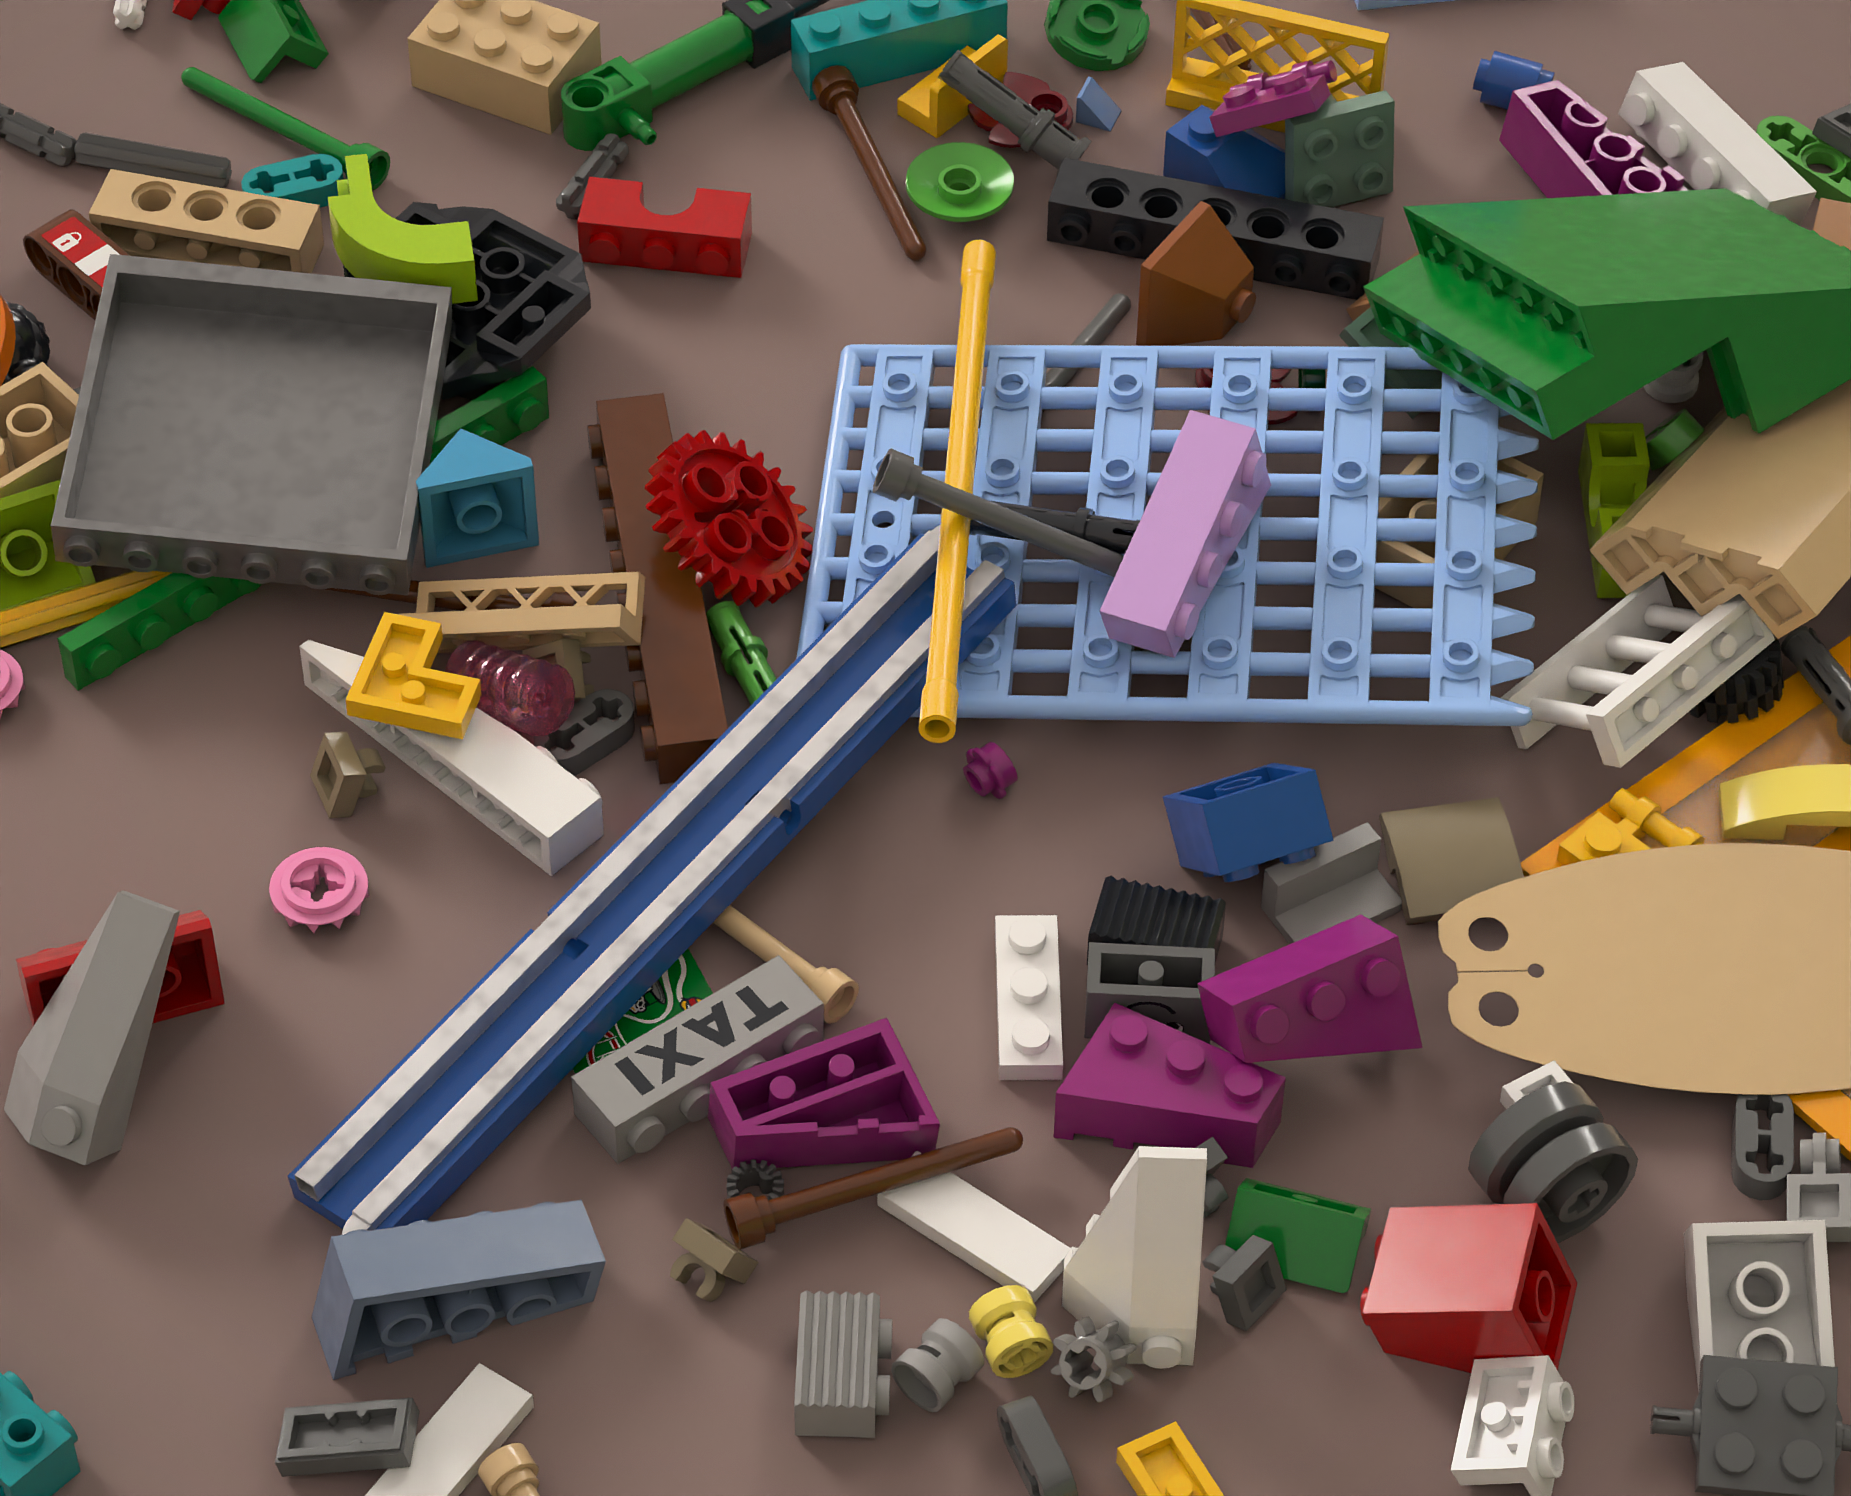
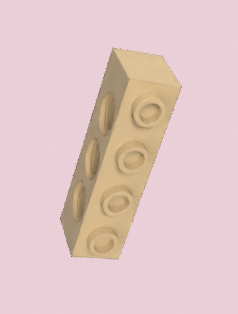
(207, 223)

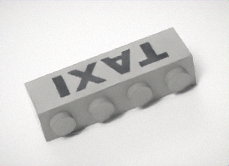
(667, 1073)

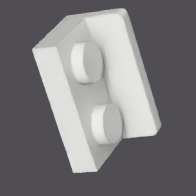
(1513, 1424)

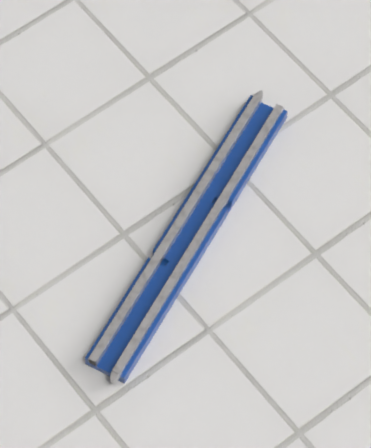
(641, 904)

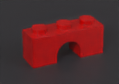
(703, 239)

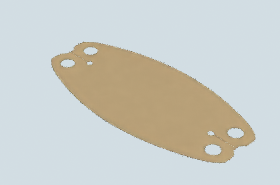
(1671, 968)

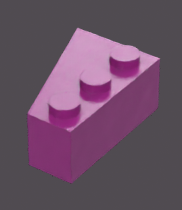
(1167, 1091)
(826, 1105)

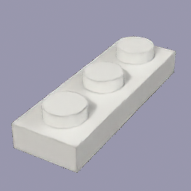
(1028, 997)

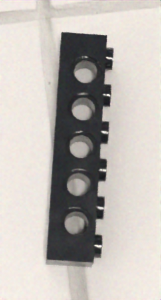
(1282, 238)

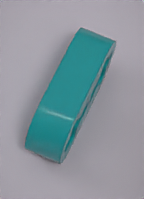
(297, 179)

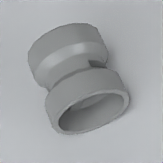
(937, 1365)

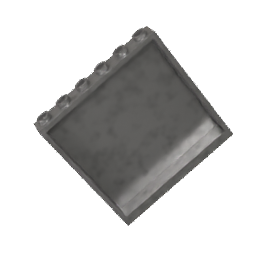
(254, 425)

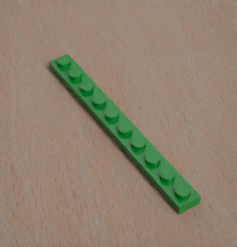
(182, 600)

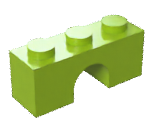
(1611, 479)

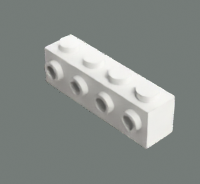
(1711, 141)

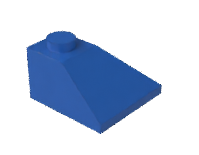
(1229, 161)

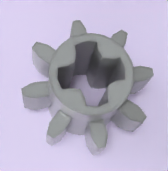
(1110, 1357)

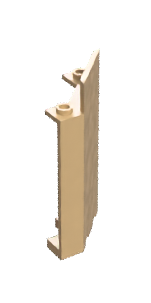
(1748, 516)

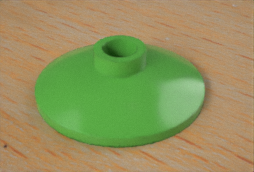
(959, 182)

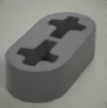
(586, 736)
(1775, 1142)
(1035, 1449)

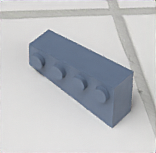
(451, 1279)

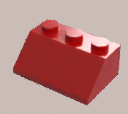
(188, 984)

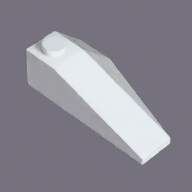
(1145, 1257)

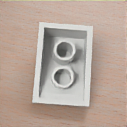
(1759, 1291)

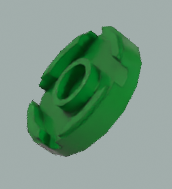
(1097, 32)

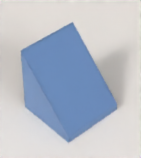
(1096, 107)

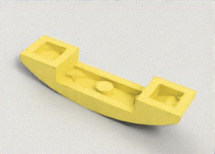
(1770, 800)

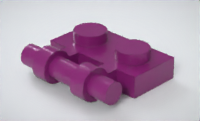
(1274, 97)

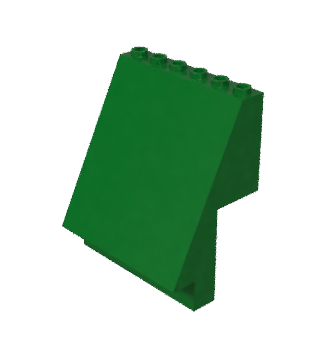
(1598, 295)

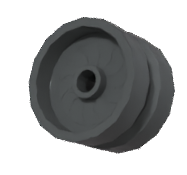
(1557, 1155)

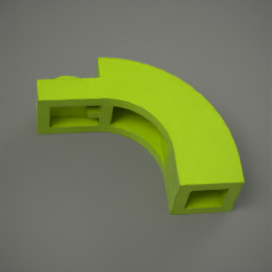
(396, 251)

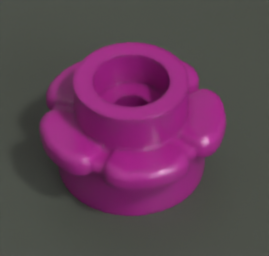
(989, 770)

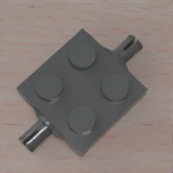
(1761, 1428)

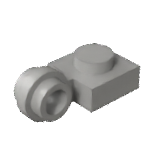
(1821, 1188)

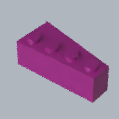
(1571, 150)

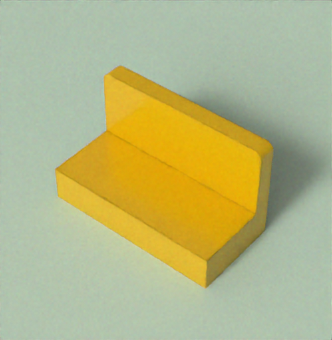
(936, 105)

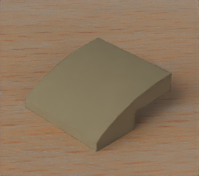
(1448, 854)

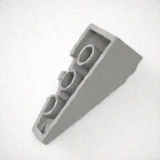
(89, 1043)

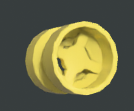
(1012, 1334)

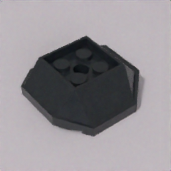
(525, 293)

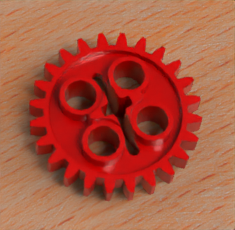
(729, 518)

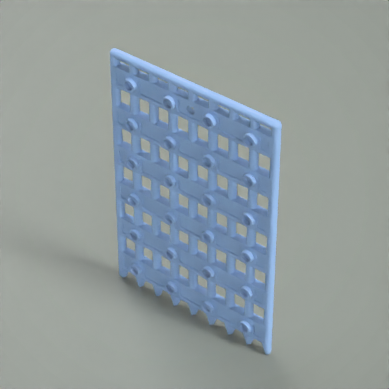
(1119, 485)

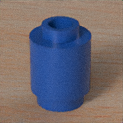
(1504, 75)

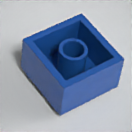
(1248, 821)

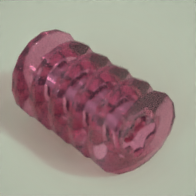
(515, 687)

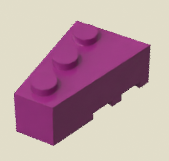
(1316, 998)

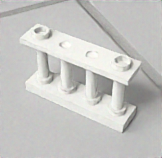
(1656, 695)

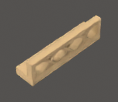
(534, 624)

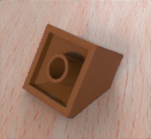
(1194, 284)

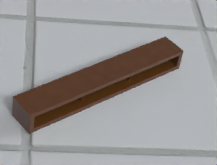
(675, 652)

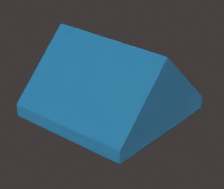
(476, 501)

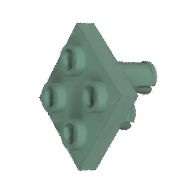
(1341, 151)

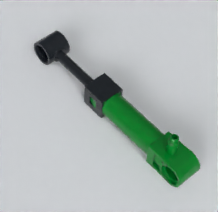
(622, 94)

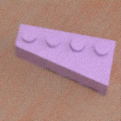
(1186, 534)

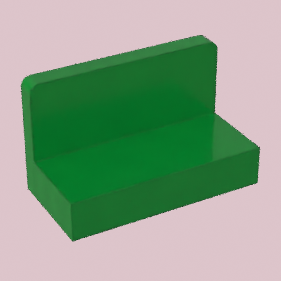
(268, 31)
(1310, 1233)

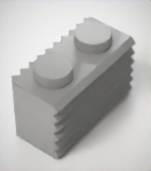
(838, 1365)

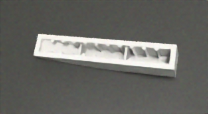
(489, 772)

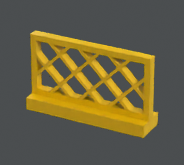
(1205, 83)

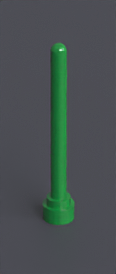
(285, 124)

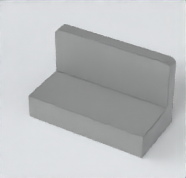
(1329, 886)

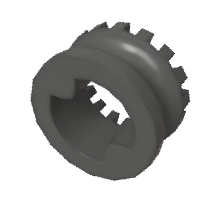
(755, 1174)

